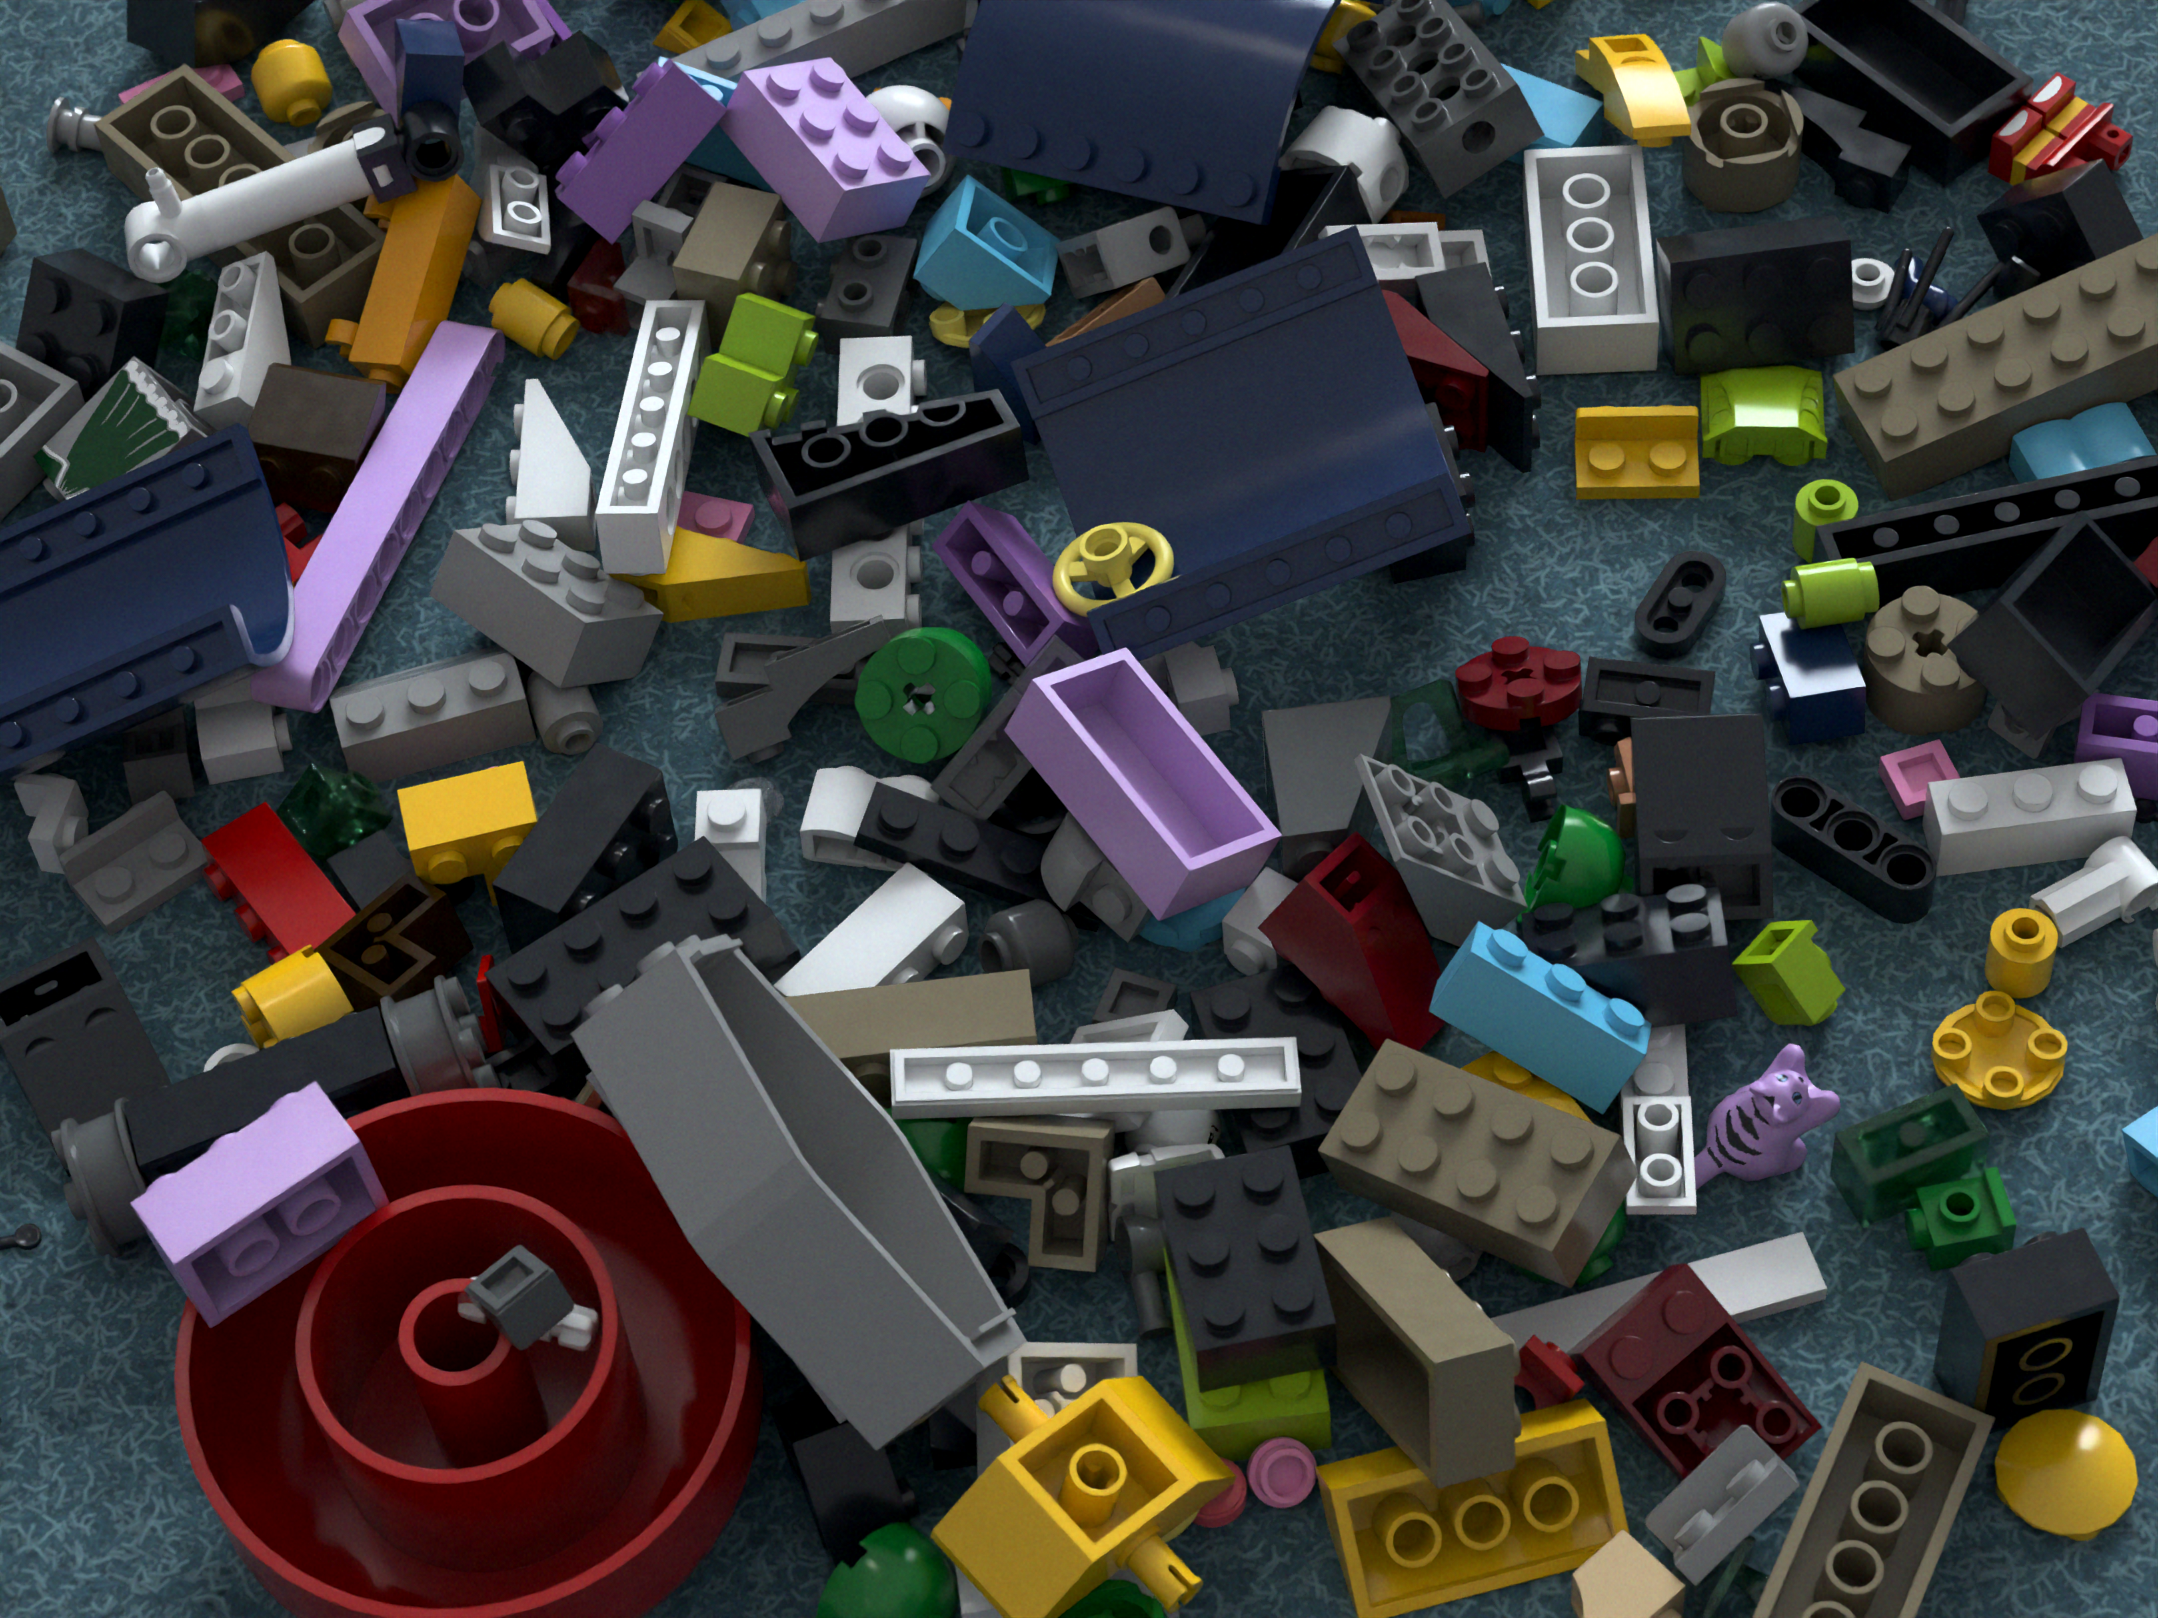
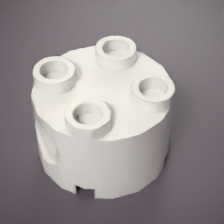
(1362, 143)

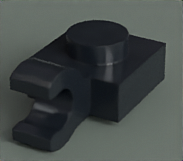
(1533, 760)

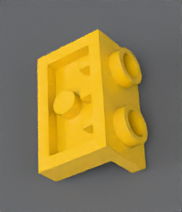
(1636, 452)

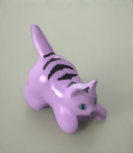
(1760, 1124)

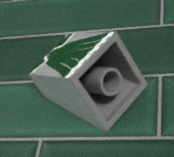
(120, 429)

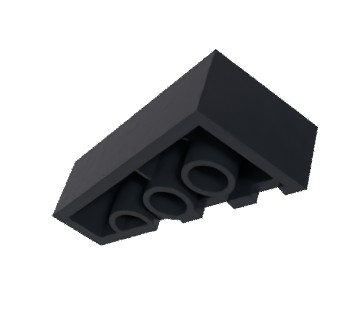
(888, 470)

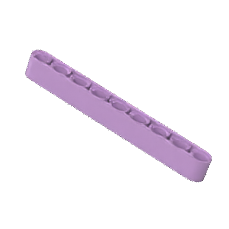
(382, 513)

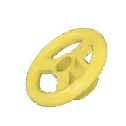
(1108, 559)

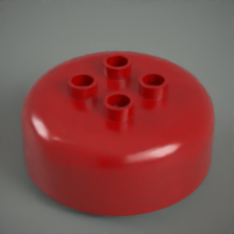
(422, 1461)

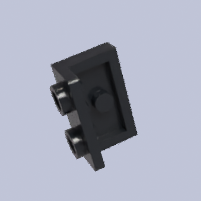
(1637, 689)

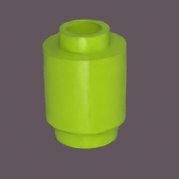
(1817, 505)
(1830, 593)

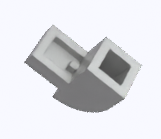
(650, 276)
(1079, 871)

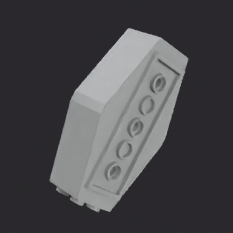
(795, 1187)

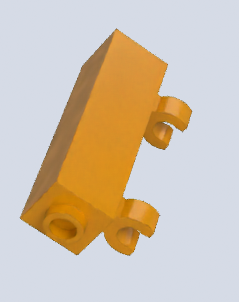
(412, 279)

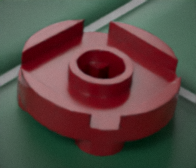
(1519, 684)

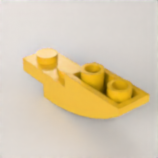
(1636, 87)

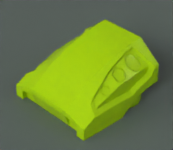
(1762, 413)

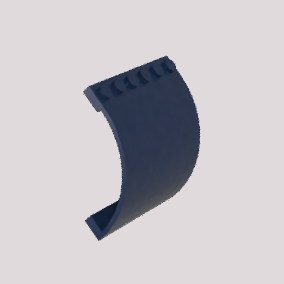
(1139, 94)
(1254, 433)
(139, 600)

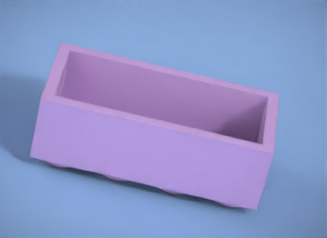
(1142, 783)

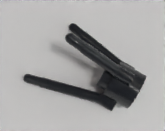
(1912, 319)

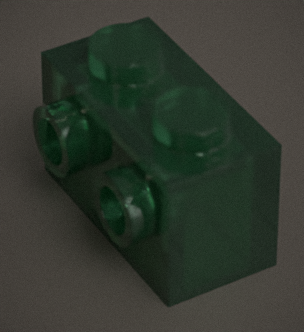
(1907, 1149)

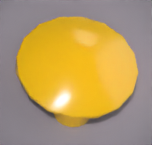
(1999, 1053)
(2066, 1473)

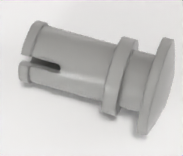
(71, 128)

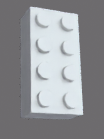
(1590, 260)

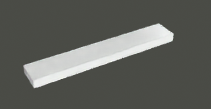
(1094, 1078)
(1744, 1281)

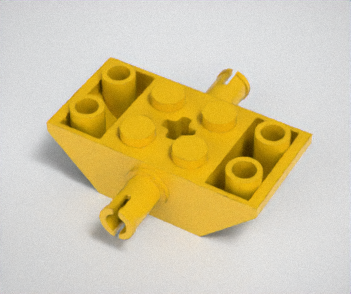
(1081, 1499)

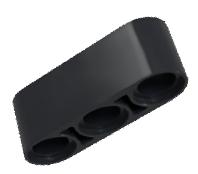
(1837, 824)

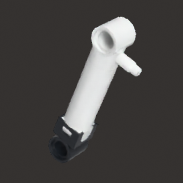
(371, 163)

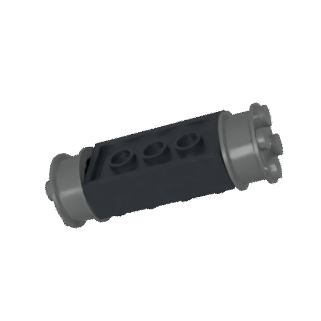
(356, 1062)

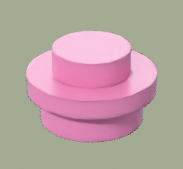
(1281, 1472)

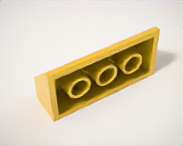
(1427, 1546)

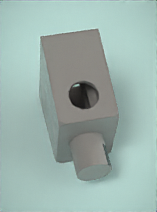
(1129, 250)

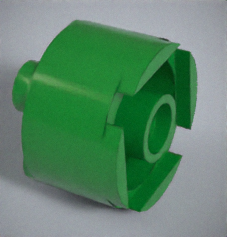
(892, 680)

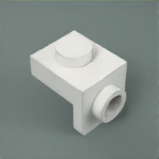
(58, 813)

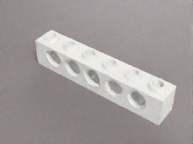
(653, 439)
(878, 571)

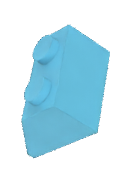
(985, 252)

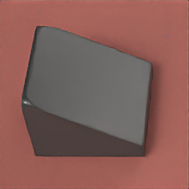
(520, 1297)

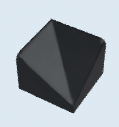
(954, 1432)

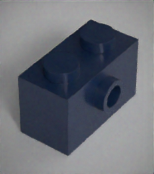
(1809, 679)

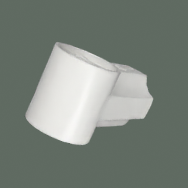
(2110, 886)

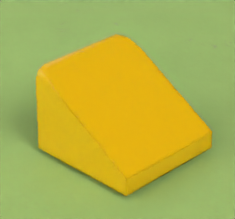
(692, 27)

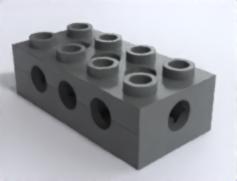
(1438, 90)

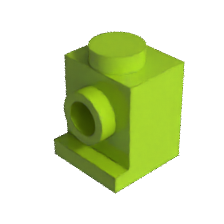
(1789, 974)

